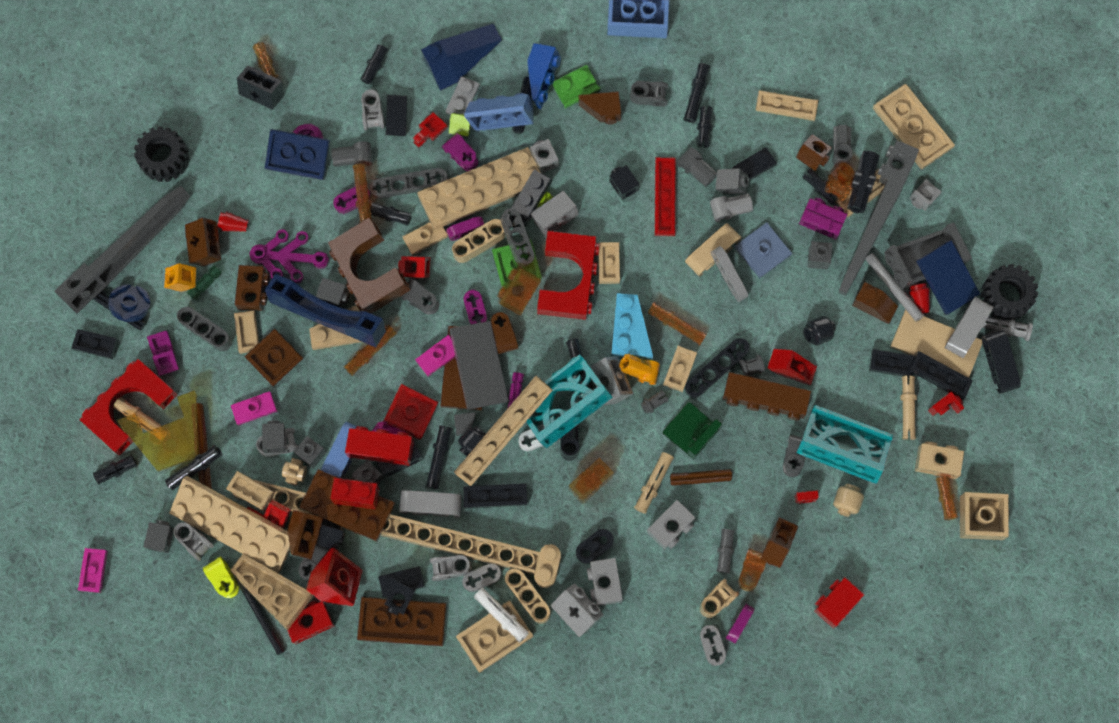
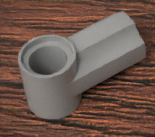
(728, 207)

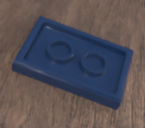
(297, 154)
(948, 277)

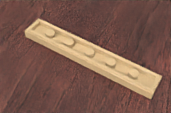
(503, 431)

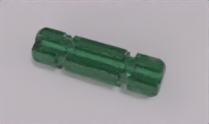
(204, 282)

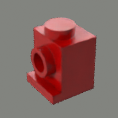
(423, 266)

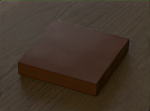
(274, 357)

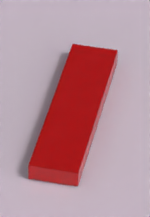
(664, 196)

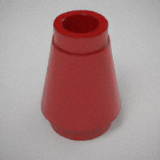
(231, 222)
(921, 297)

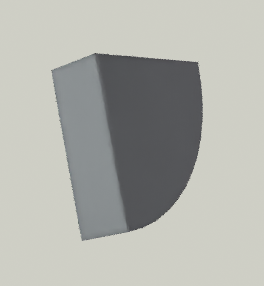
(463, 421)

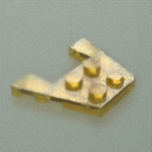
(171, 442)

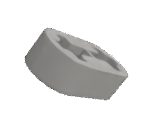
(479, 573)
(707, 647)

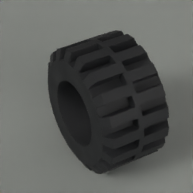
(172, 165)
(1017, 278)

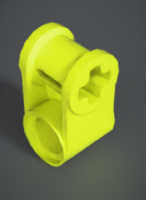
(219, 575)

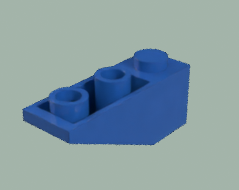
(542, 67)

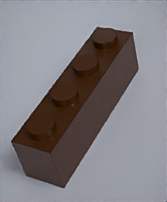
(767, 396)

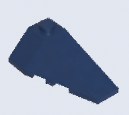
(458, 54)

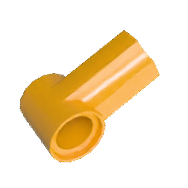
(642, 369)

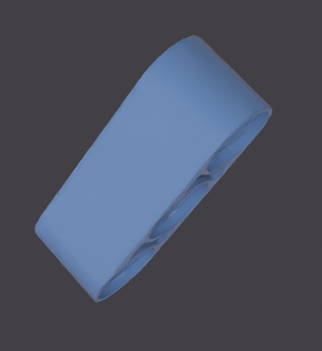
(337, 461)

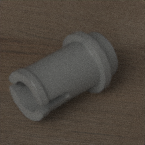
(653, 402)

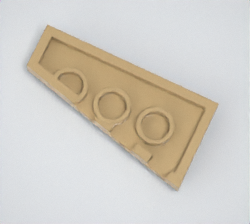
(276, 593)

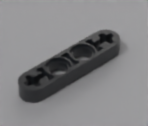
(719, 370)

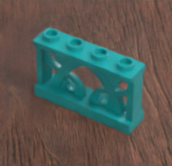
(578, 412)
(863, 435)

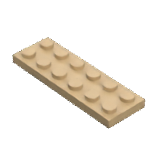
(477, 188)
(231, 524)

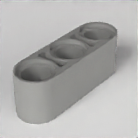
(968, 327)
(430, 502)

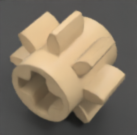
(294, 471)

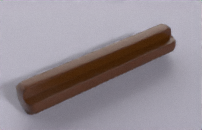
(700, 477)

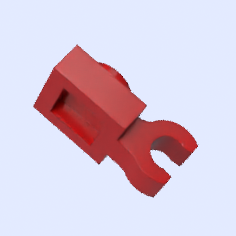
(430, 128)

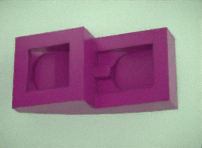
(163, 353)

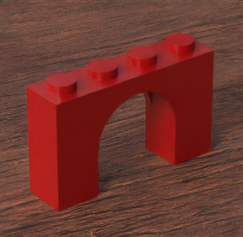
(576, 302)
(101, 415)

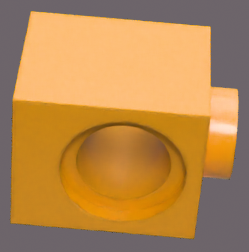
(180, 277)

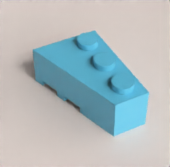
(630, 329)

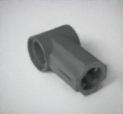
(841, 144)
(352, 155)
(694, 164)

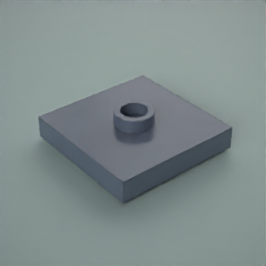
(763, 250)

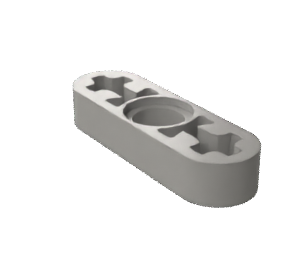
(729, 273)

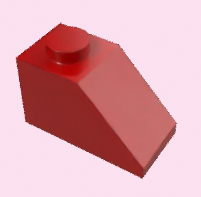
(792, 366)

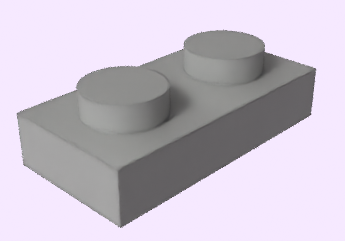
(463, 94)

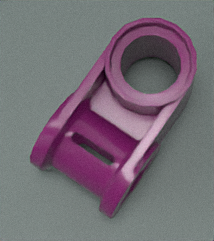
(459, 151)

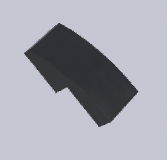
(396, 115)

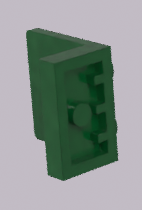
(691, 430)

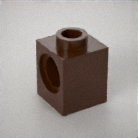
(814, 152)

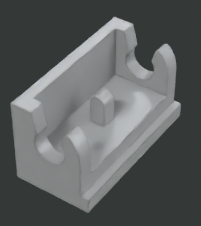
(555, 213)

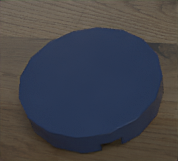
(129, 303)

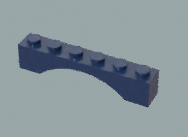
(355, 324)

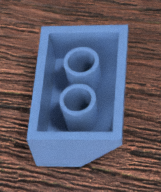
(500, 112)

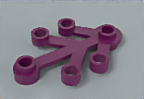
(285, 255)

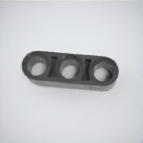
(197, 322)

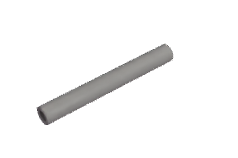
(894, 287)

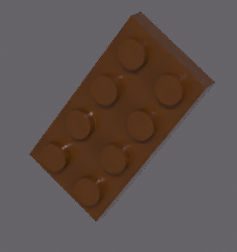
(359, 520)

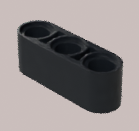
(1001, 361)

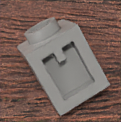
(924, 195)

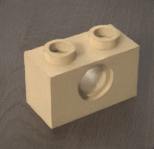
(926, 460)

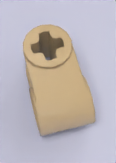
(720, 596)

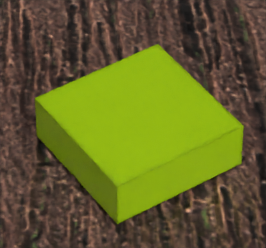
(459, 125)

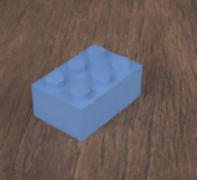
(638, 18)

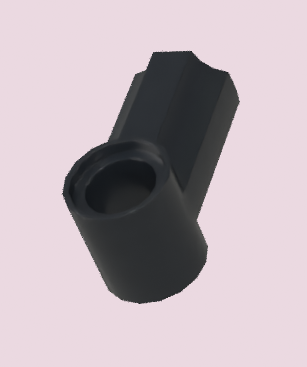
(571, 439)

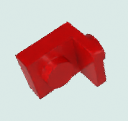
(943, 405)

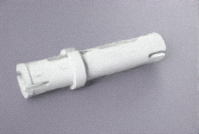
(496, 610)

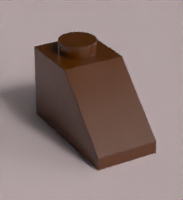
(602, 106)
(875, 303)
(303, 533)

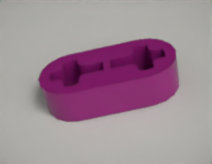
(346, 196)
(462, 229)
(469, 308)
(740, 623)

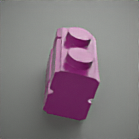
(823, 218)

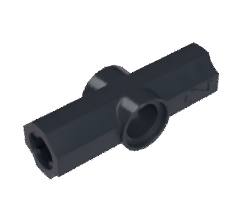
(863, 181)

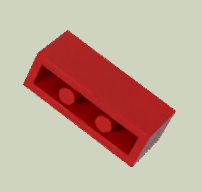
(379, 445)

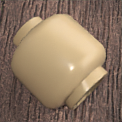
(848, 500)

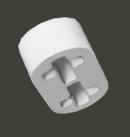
(534, 444)

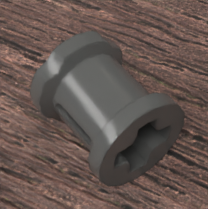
(752, 366)

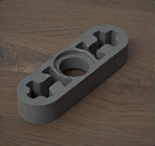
(527, 249)

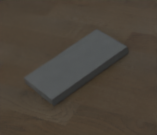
(478, 365)

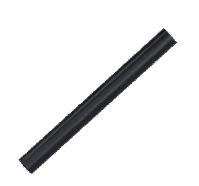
(262, 620)

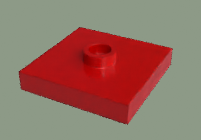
(410, 411)

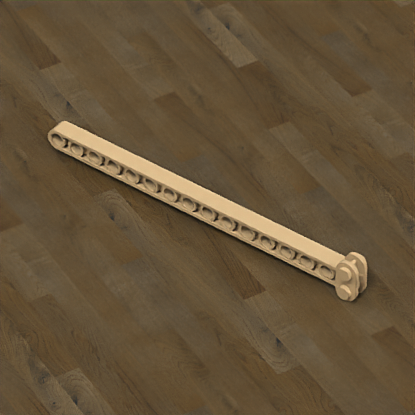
(544, 564)

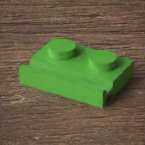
(575, 84)

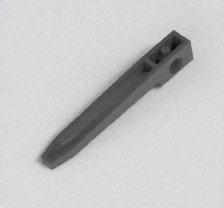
(894, 182)
(92, 279)

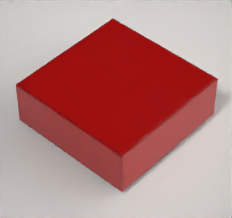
(806, 497)

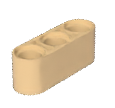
(473, 249)
(701, 257)
(520, 588)

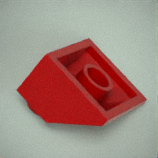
(335, 579)

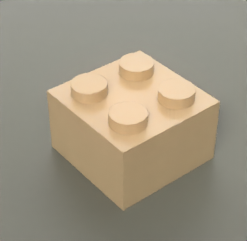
(984, 516)

